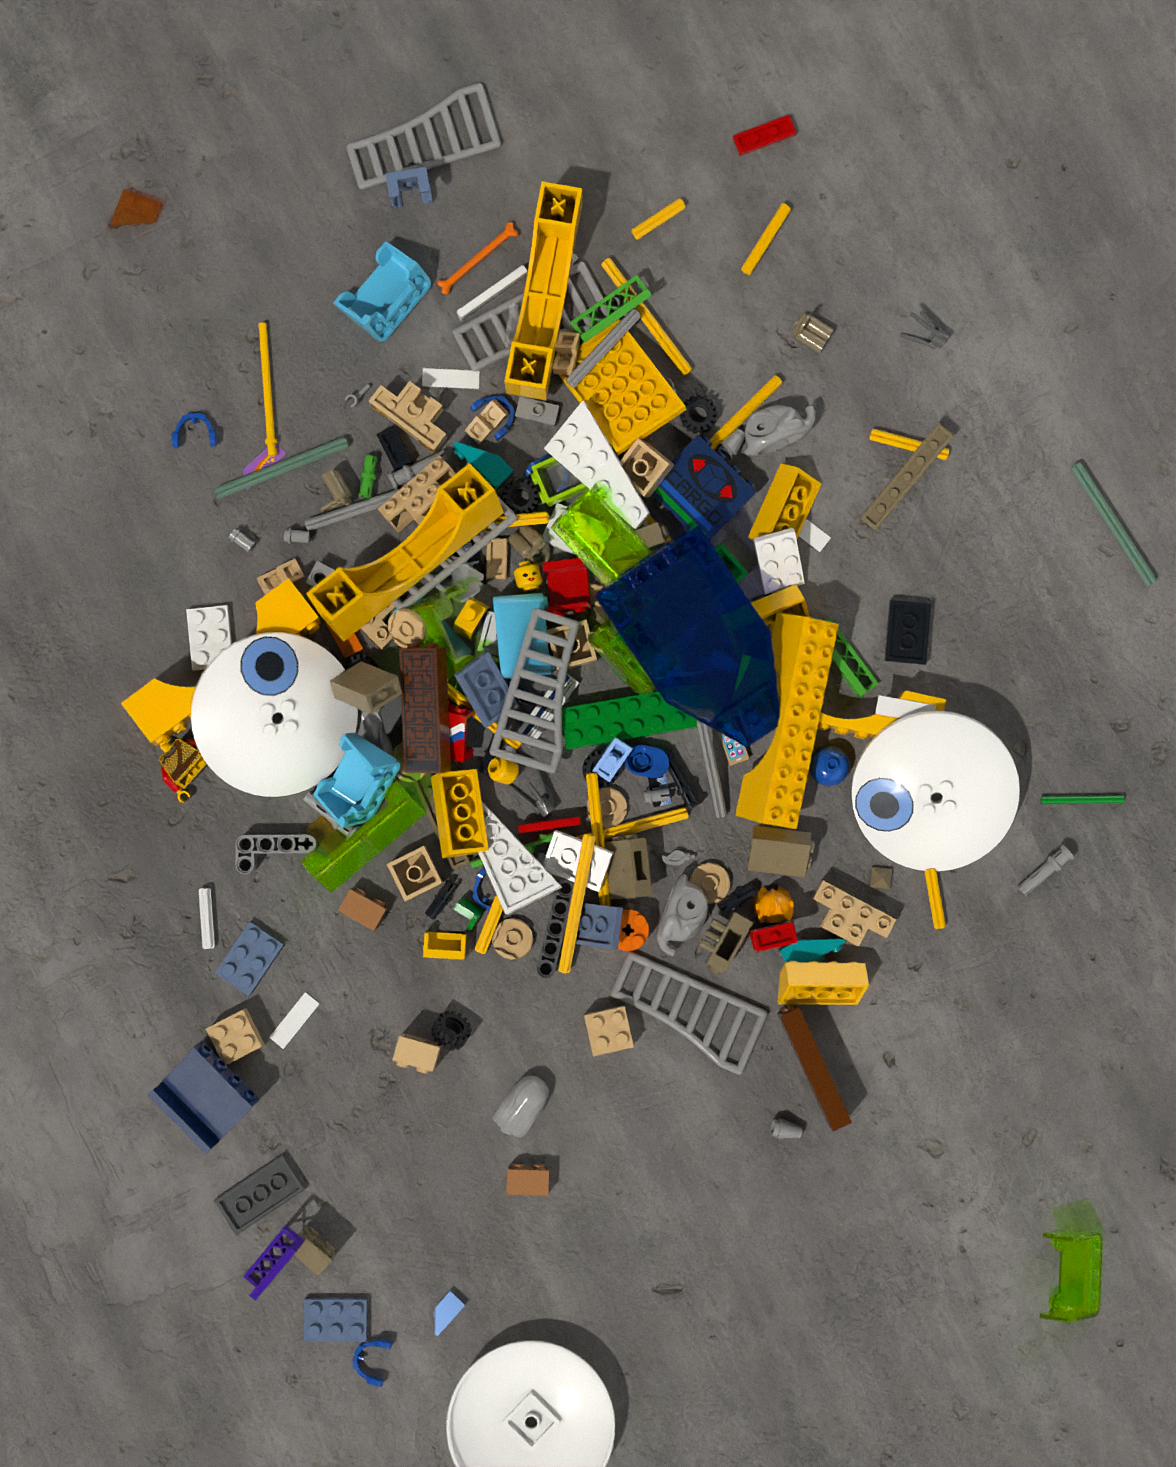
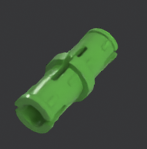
(368, 476)

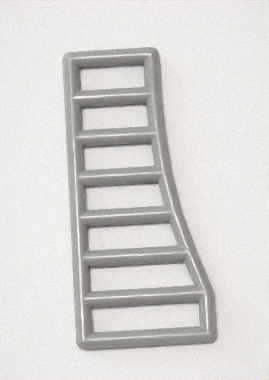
(425, 119)
(494, 312)
(464, 555)
(557, 683)
(687, 1031)

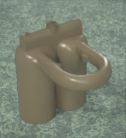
(812, 332)
(338, 490)
(528, 543)

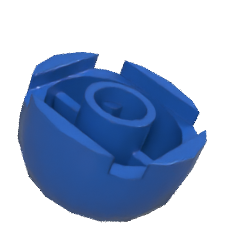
(829, 765)

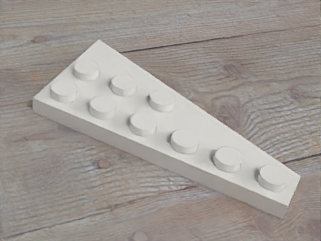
(590, 458)
(512, 868)

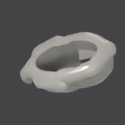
(776, 429)
(682, 915)

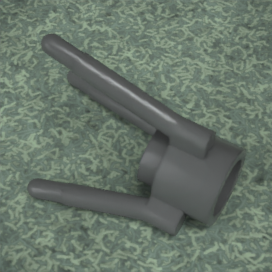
(937, 336)
(544, 804)

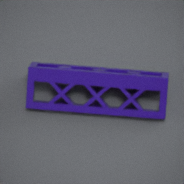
(275, 1267)

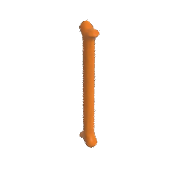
(508, 232)

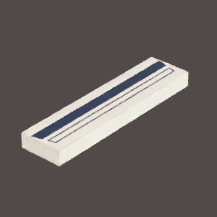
(492, 293)
(546, 712)

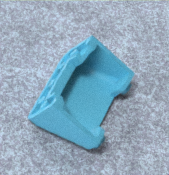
(386, 294)
(511, 621)
(358, 783)

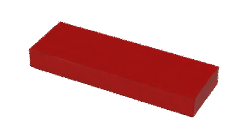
(764, 135)
(552, 824)

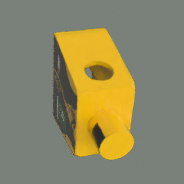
(470, 618)

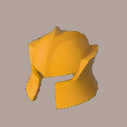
(773, 905)

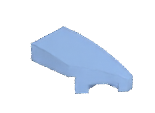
(446, 1311)

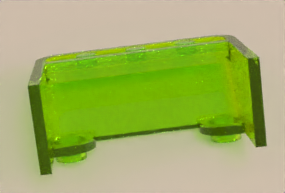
(435, 610)
(619, 657)
(1078, 1276)

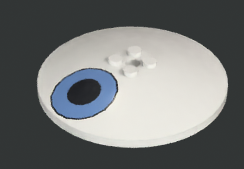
(236, 708)
(928, 756)

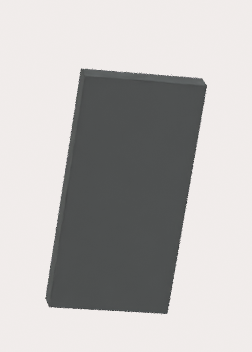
(260, 1194)

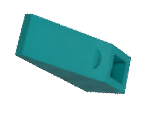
(489, 465)
(810, 949)

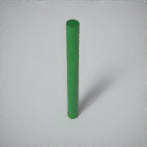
(1096, 799)

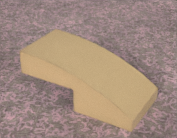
(567, 353)
(487, 421)
(280, 574)

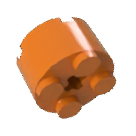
(640, 934)

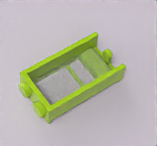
(555, 482)

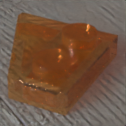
(135, 210)

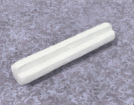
(206, 918)

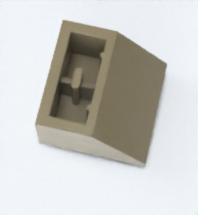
(314, 1251)

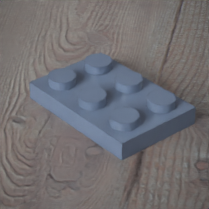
(484, 688)
(599, 926)
(249, 958)
(335, 1319)

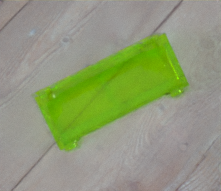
(599, 535)
(367, 841)

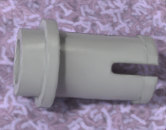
(296, 536)
(242, 540)
(656, 795)

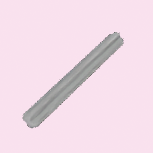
(603, 347)
(348, 511)
(712, 770)

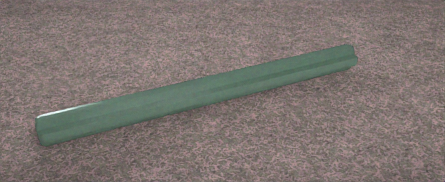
(281, 467)
(1113, 523)

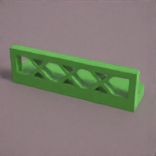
(616, 314)
(845, 671)

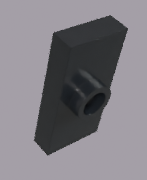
(394, 448)

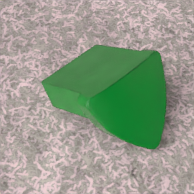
(469, 910)

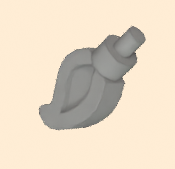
(677, 857)

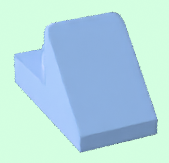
(612, 759)

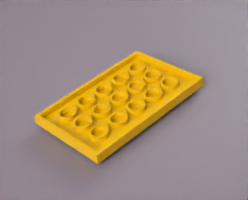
(625, 392)

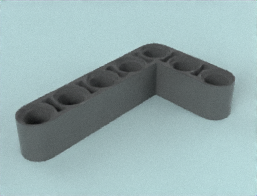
(549, 937)

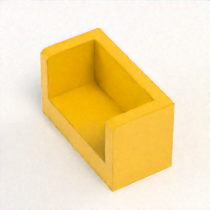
(444, 945)

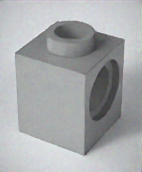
(318, 569)

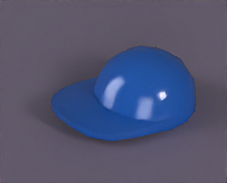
(647, 761)

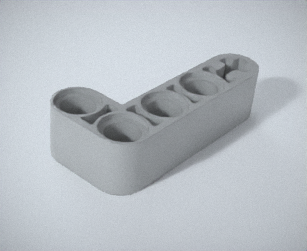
(277, 848)

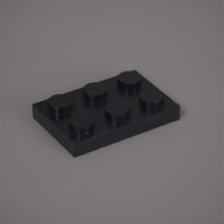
(907, 632)

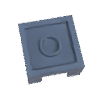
(408, 180)

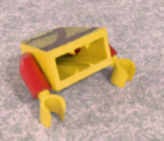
(180, 765)

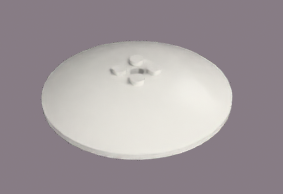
(530, 1381)

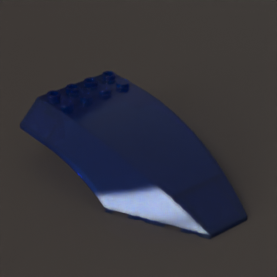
(697, 637)

